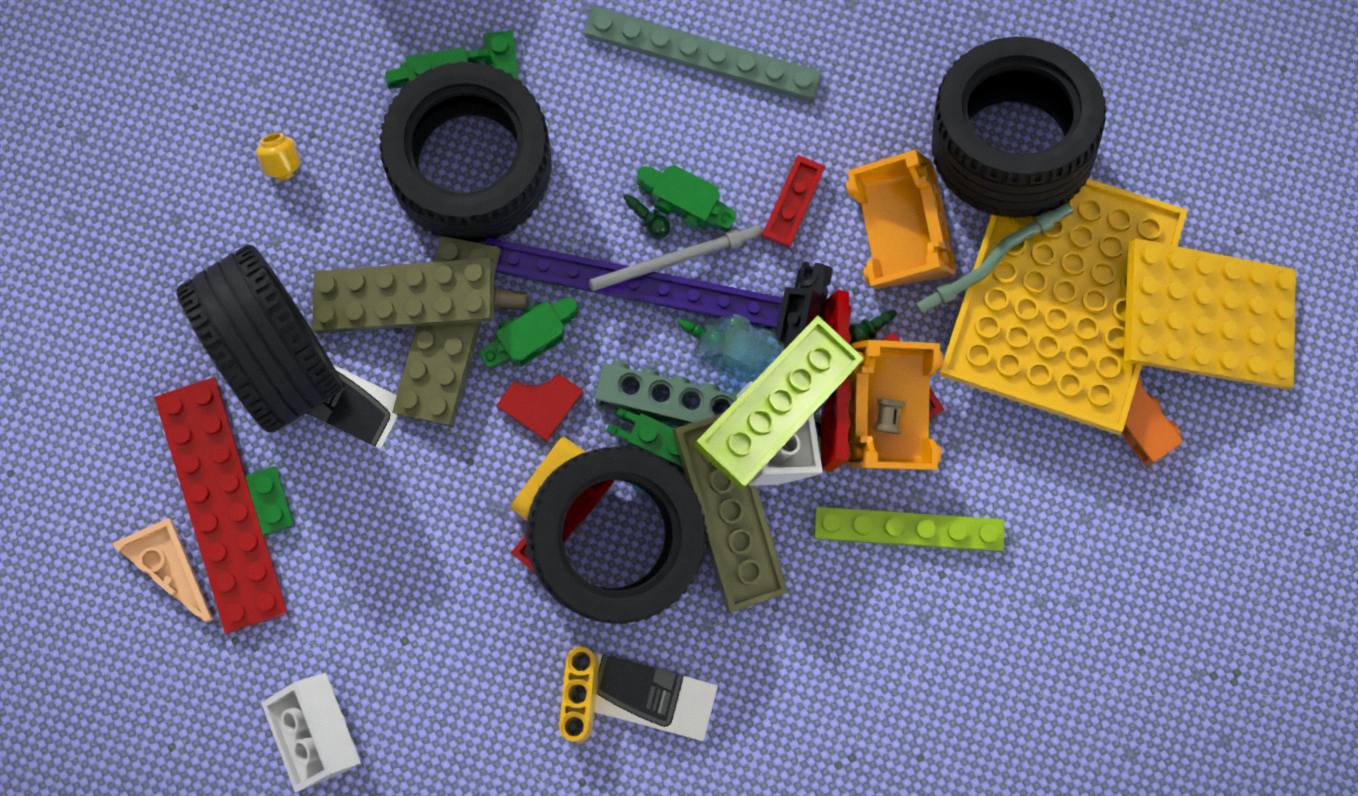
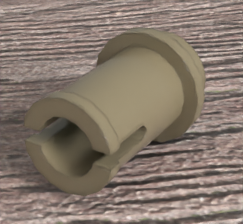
(509, 299)

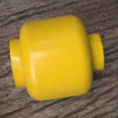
(278, 156)

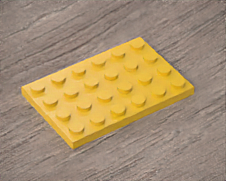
(1210, 314)

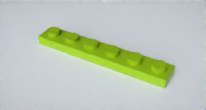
(909, 529)

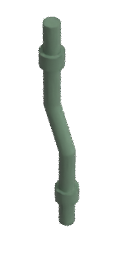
(947, 292)

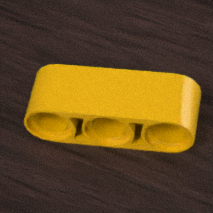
(560, 453)
(572, 680)

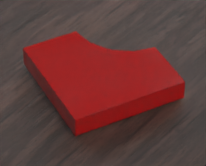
(540, 406)

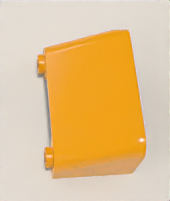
(903, 220)
(893, 373)

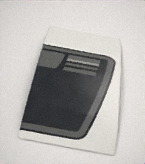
(359, 409)
(654, 697)

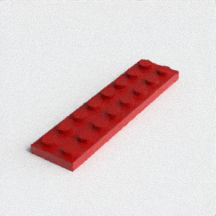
(220, 505)

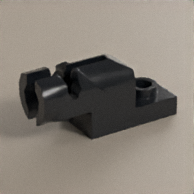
(803, 302)

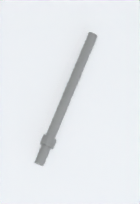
(730, 240)

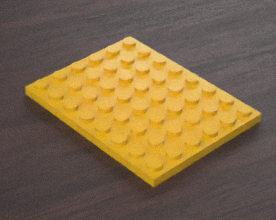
(1055, 308)

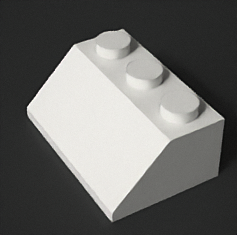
(796, 458)
(310, 732)

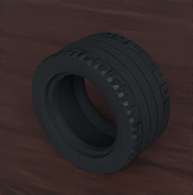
(1027, 73)
(452, 93)
(258, 339)
(681, 548)

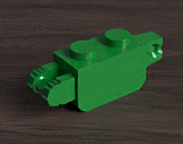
(420, 63)
(686, 197)
(530, 334)
(648, 436)

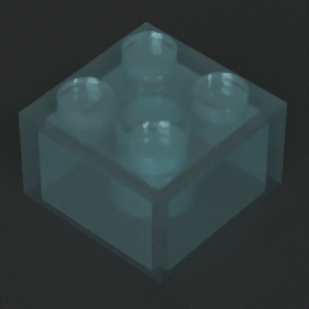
(738, 347)

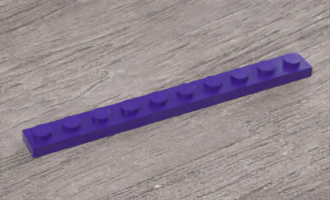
(650, 288)

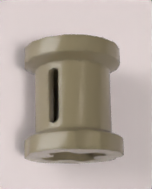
(889, 416)

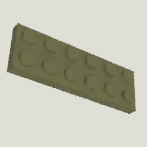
(403, 295)
(441, 353)
(735, 526)

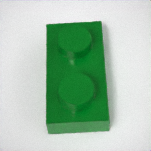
(502, 51)
(270, 500)

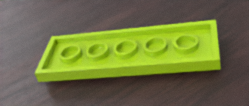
(778, 402)

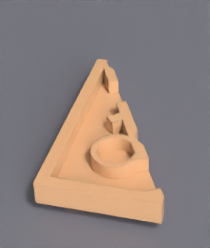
(163, 557)

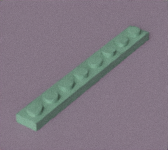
(702, 54)

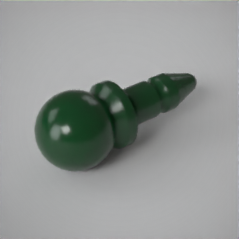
(656, 225)
(867, 329)

